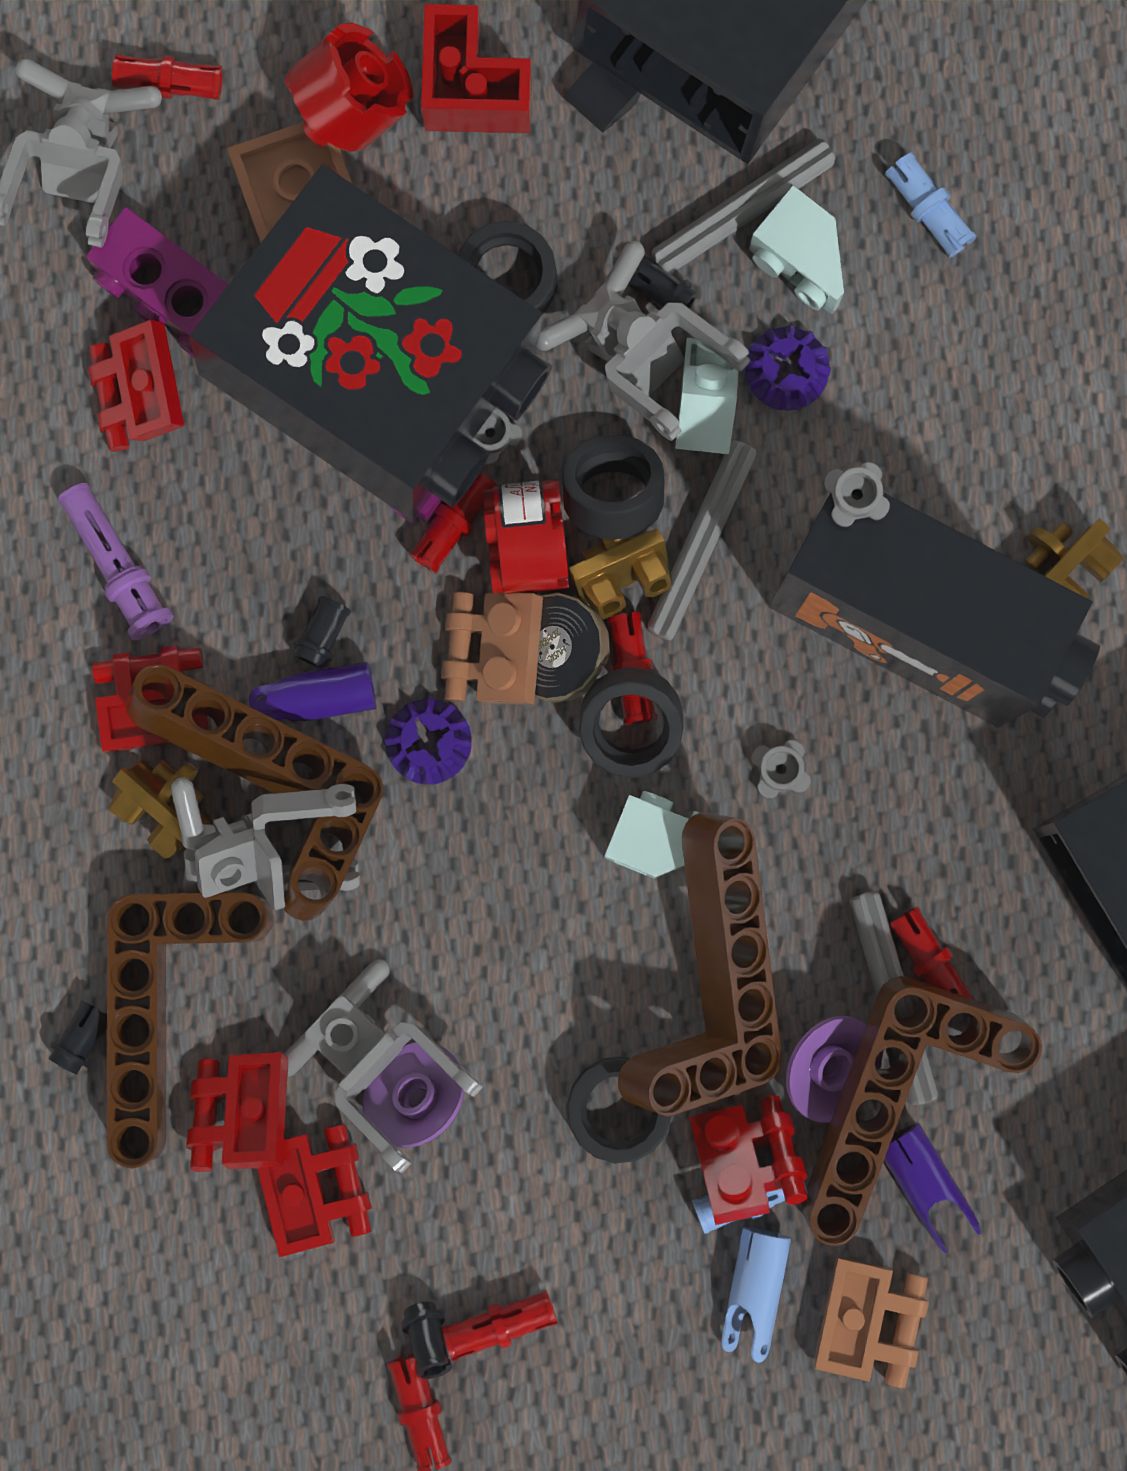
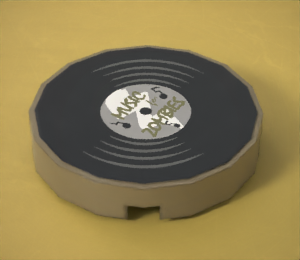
(570, 648)

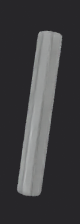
(743, 206)
(701, 540)
(883, 966)

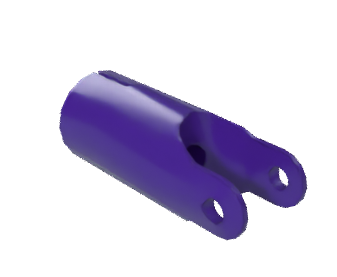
(318, 694)
(924, 1178)

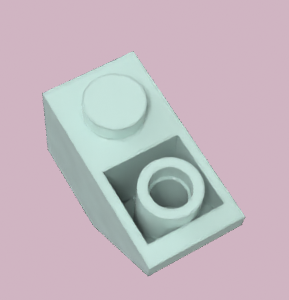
(802, 247)
(706, 400)
(648, 836)

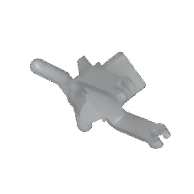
(78, 149)
(636, 344)
(240, 852)
(364, 1051)

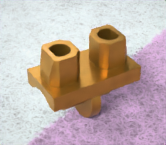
(1089, 550)
(618, 565)
(149, 791)

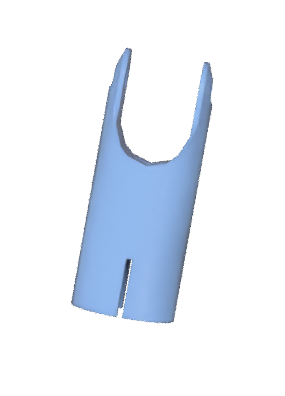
(756, 1288)

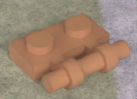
(507, 649)
(854, 1320)

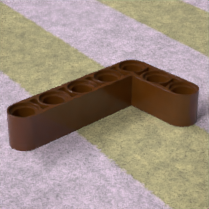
(270, 771)
(734, 979)
(151, 1003)
(892, 1087)

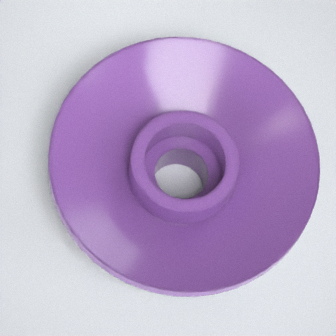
(822, 1066)
(396, 1091)

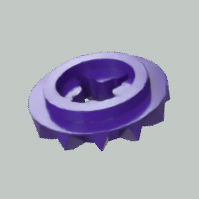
(793, 391)
(453, 747)

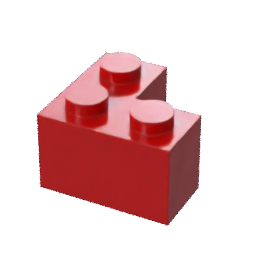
(469, 90)

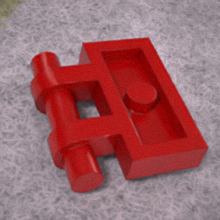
(145, 382)
(115, 726)
(253, 1112)
(730, 1163)
(296, 1196)

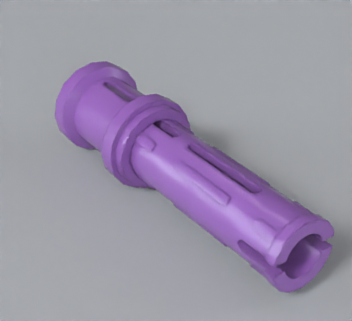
(122, 586)

